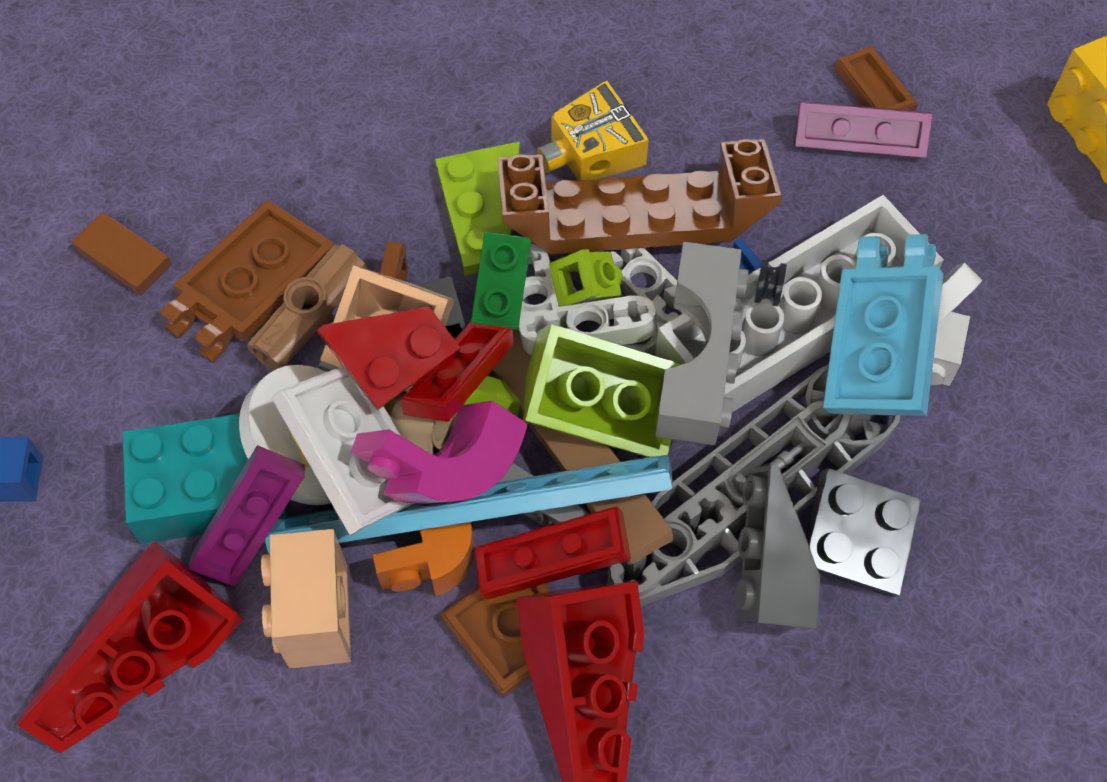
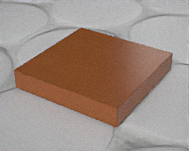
(492, 636)

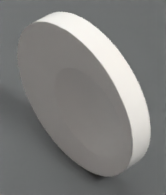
(264, 426)

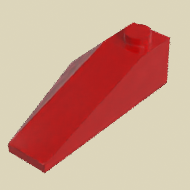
(138, 636)
(582, 669)

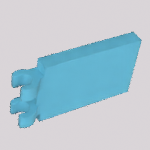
(885, 332)

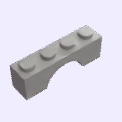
(693, 393)

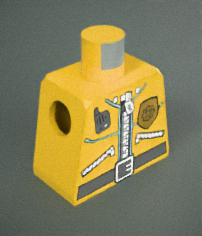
(595, 137)

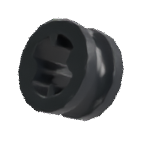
(770, 283)

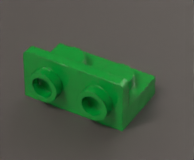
(501, 280)

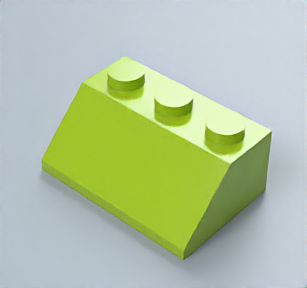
(596, 391)

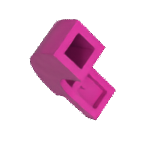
(470, 463)

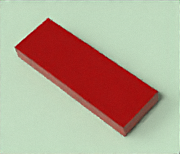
(454, 380)
(552, 553)

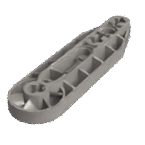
(813, 434)

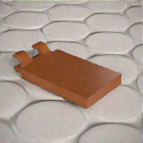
(244, 278)

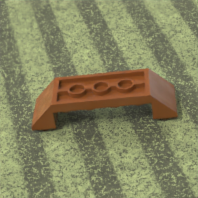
(639, 209)

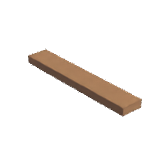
(643, 523)

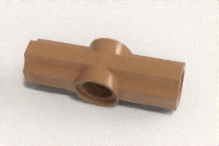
(292, 327)

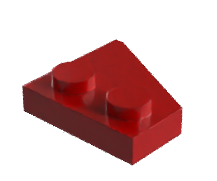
(389, 350)

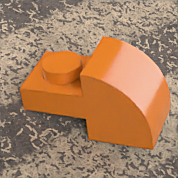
(442, 556)

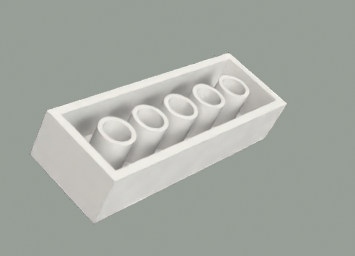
(801, 329)

